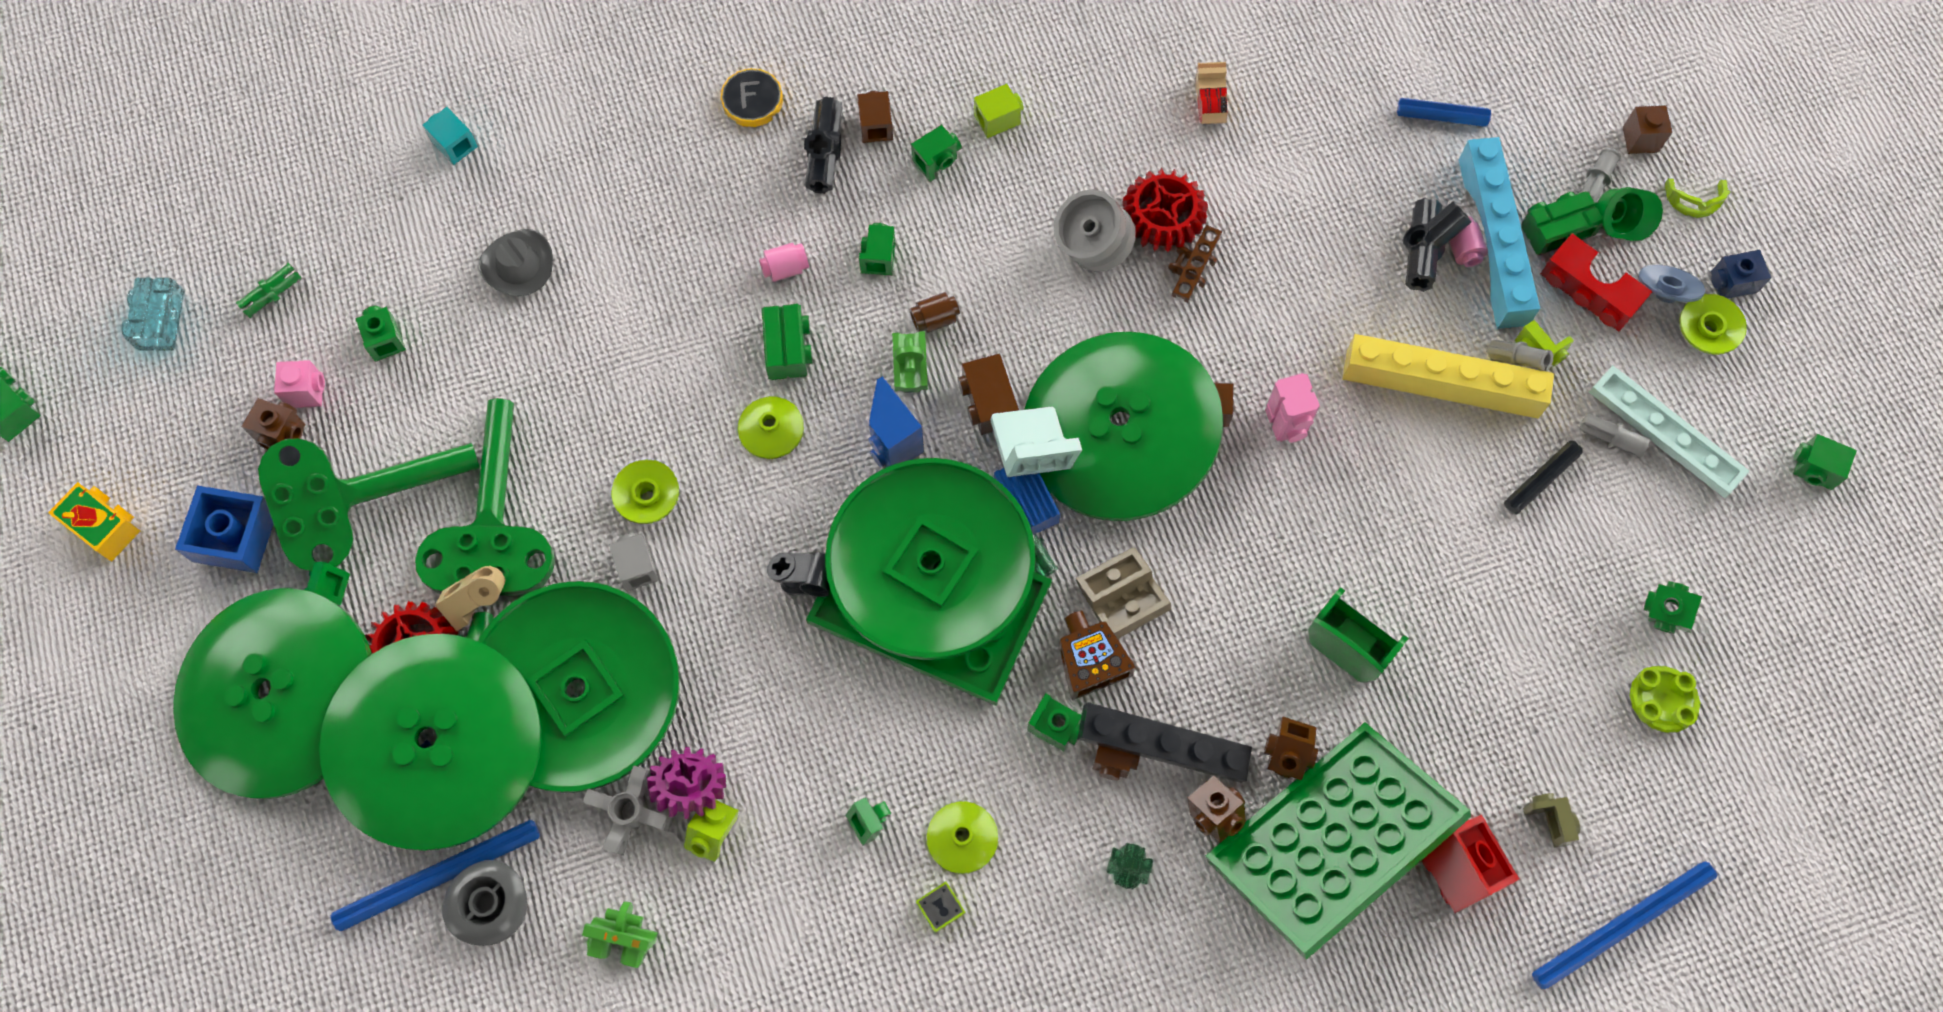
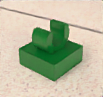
(328, 581)
(867, 820)

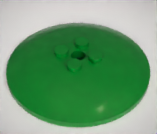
(1162, 447)
(920, 512)
(627, 672)
(272, 742)
(459, 784)

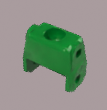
(1352, 640)

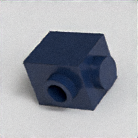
(1740, 274)

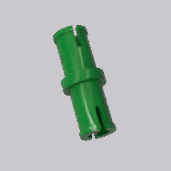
(268, 290)

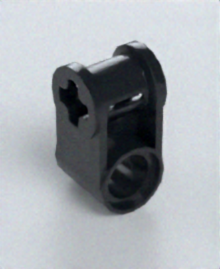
(800, 573)

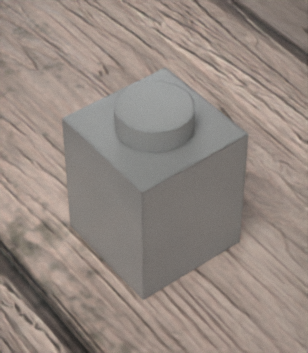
(633, 561)

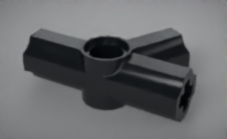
(823, 145)
(1427, 239)

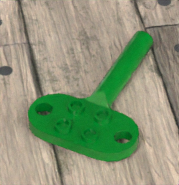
(313, 504)
(488, 538)

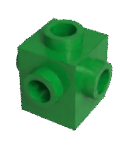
(1676, 594)

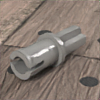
(1600, 174)
(1520, 354)
(1614, 435)

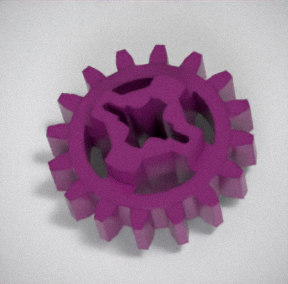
(686, 782)

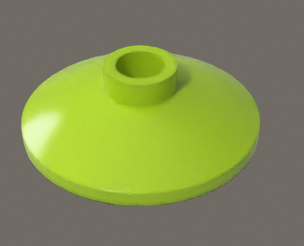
(1721, 316)
(775, 440)
(640, 478)
(966, 855)

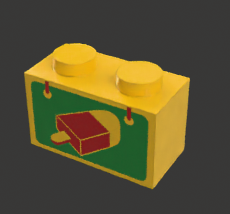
(95, 521)

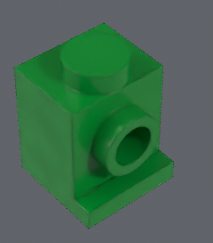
(935, 151)
(878, 250)
(380, 333)
(1042, 726)

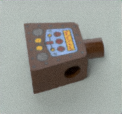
(1092, 656)

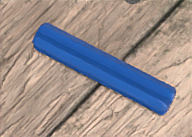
(1443, 112)

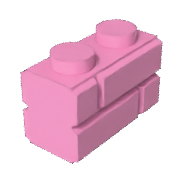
(1292, 408)

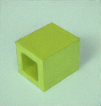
(998, 110)

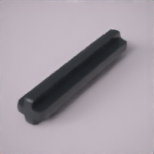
(1543, 477)

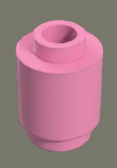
(1469, 245)
(784, 261)

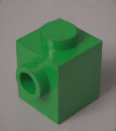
(1823, 462)

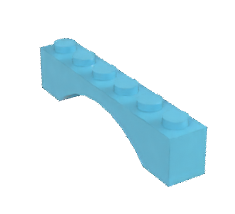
(1511, 278)

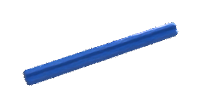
(433, 876)
(1624, 925)

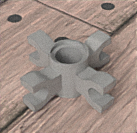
(620, 831)

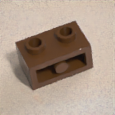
(987, 389)

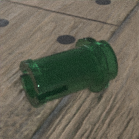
(1043, 562)

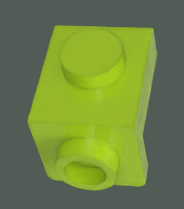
(1535, 337)
(709, 831)

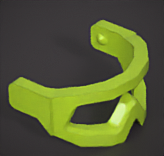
(1705, 209)

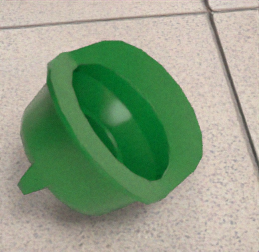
(1630, 213)

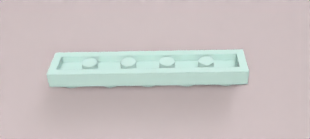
(1669, 431)

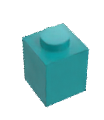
(450, 135)

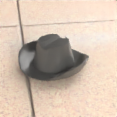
(517, 262)
(485, 903)

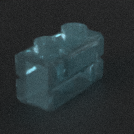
(153, 314)

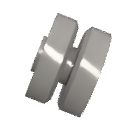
(1094, 230)

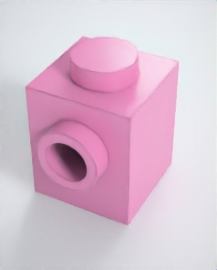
(299, 383)

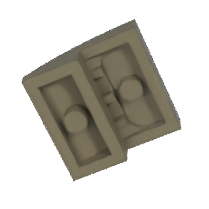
(1123, 592)

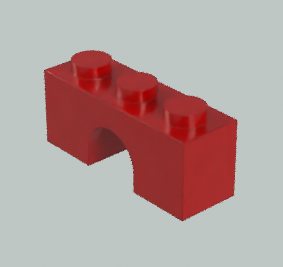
(1611, 302)

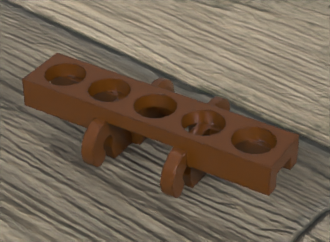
(1190, 278)

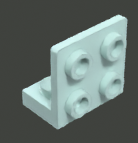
(1033, 442)

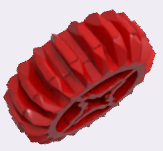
(1173, 196)
(401, 622)

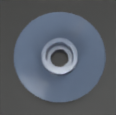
(1671, 283)

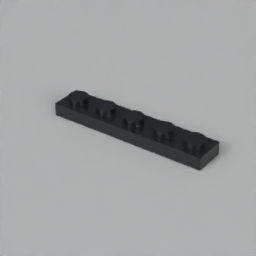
(1164, 742)

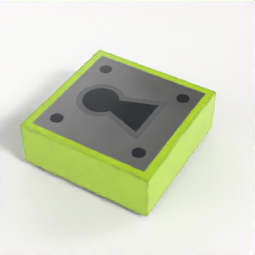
(940, 907)

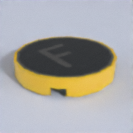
(751, 97)

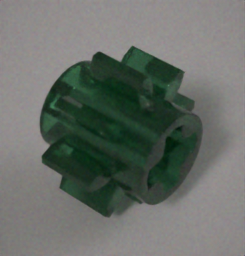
(1130, 866)

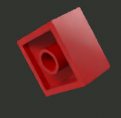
(1470, 865)

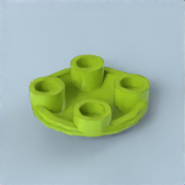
(1665, 698)

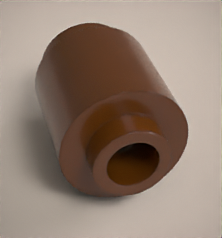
(934, 312)

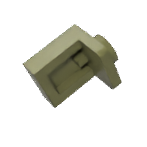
(1562, 823)

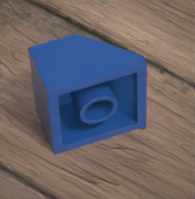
(893, 428)

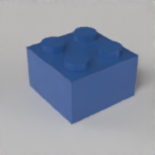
(226, 529)

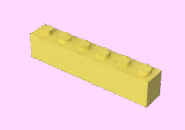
(1448, 376)

